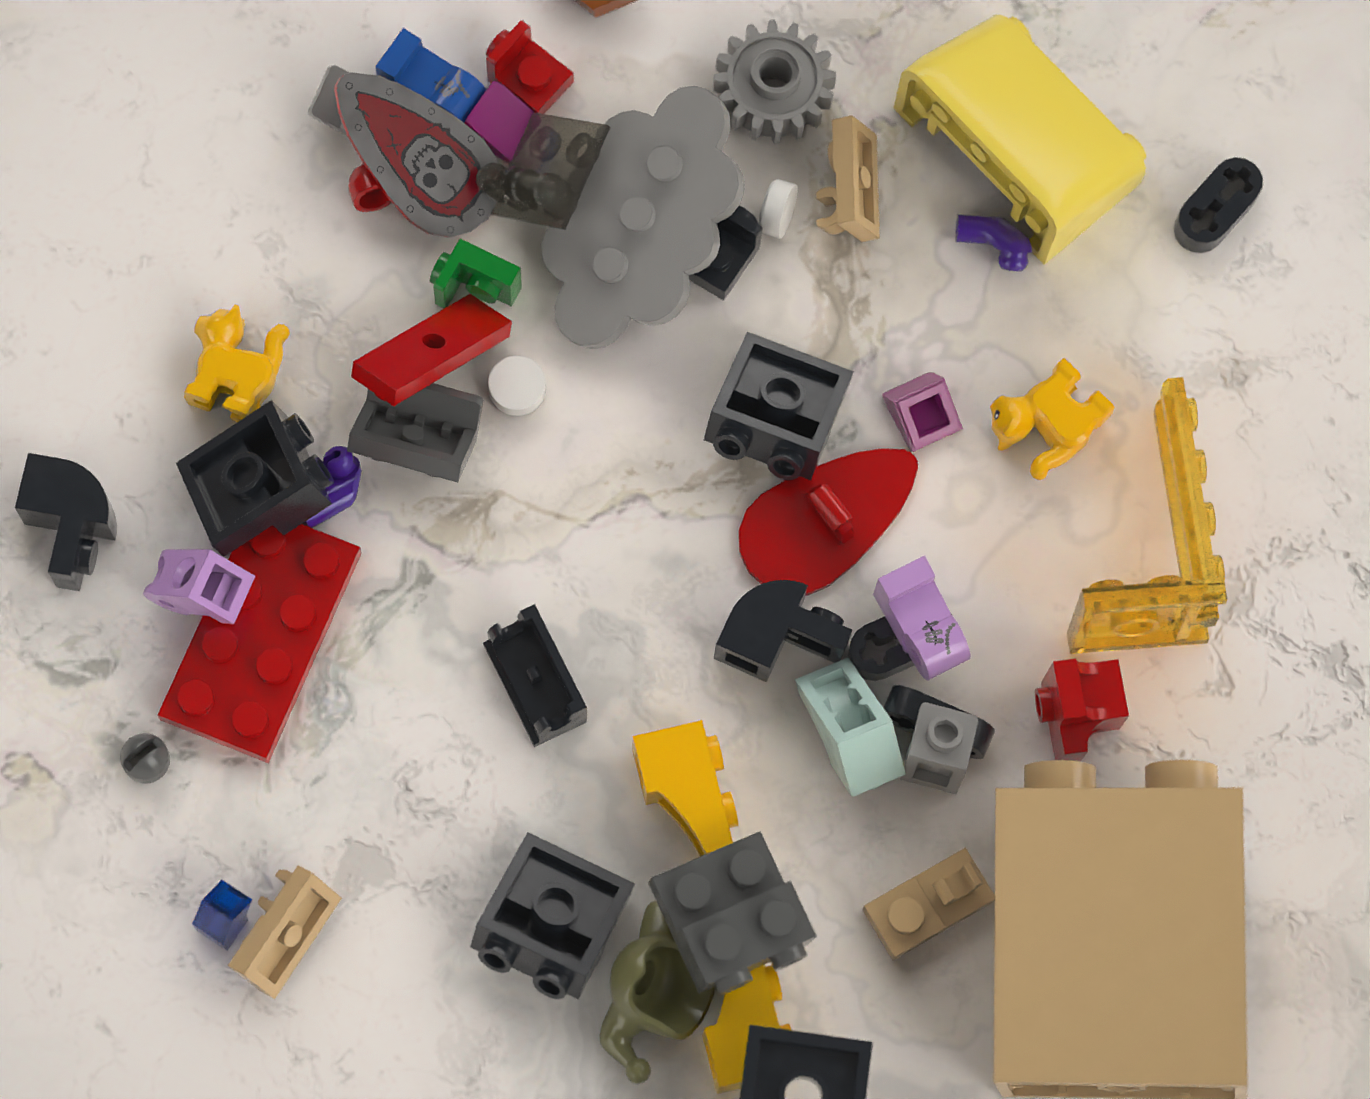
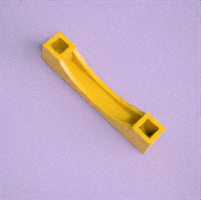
(679, 774)

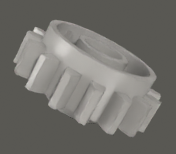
(780, 56)

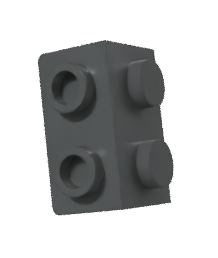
(423, 433)

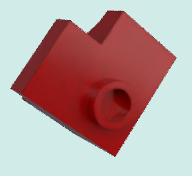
(1080, 702)

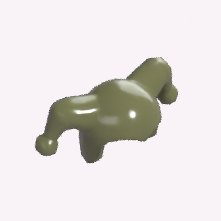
(651, 994)

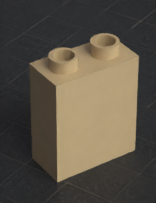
(1120, 935)

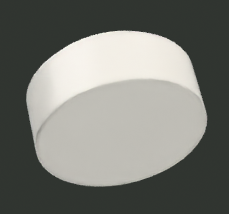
(778, 208)
(517, 385)

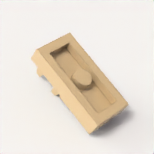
(856, 195)
(929, 903)
(285, 931)

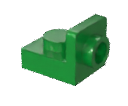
(482, 273)

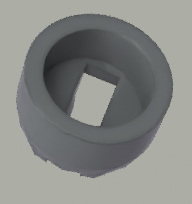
(151, 766)

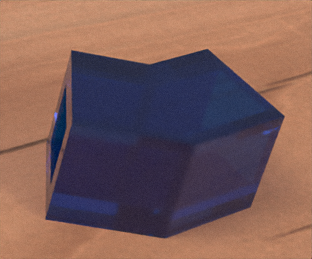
(222, 914)

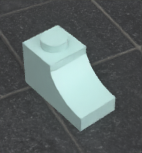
(852, 727)

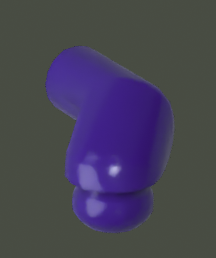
(1000, 234)
(346, 475)

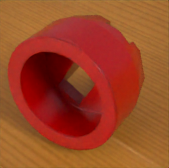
(365, 191)

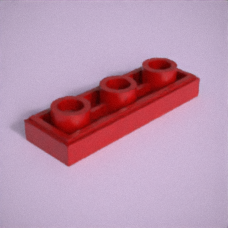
(431, 349)

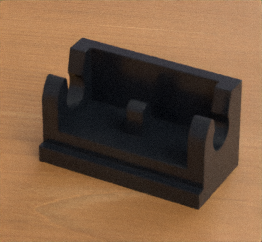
(535, 677)

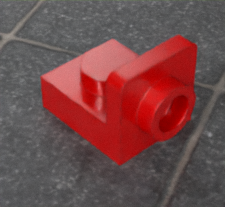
(526, 68)

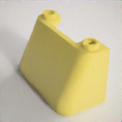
(1024, 129)

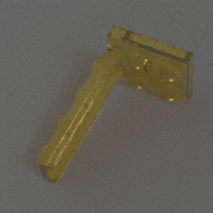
(1168, 607)

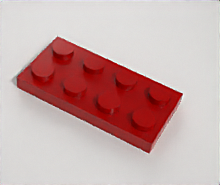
(247, 675)

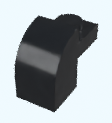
(73, 502)
(770, 617)

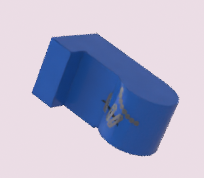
(430, 75)

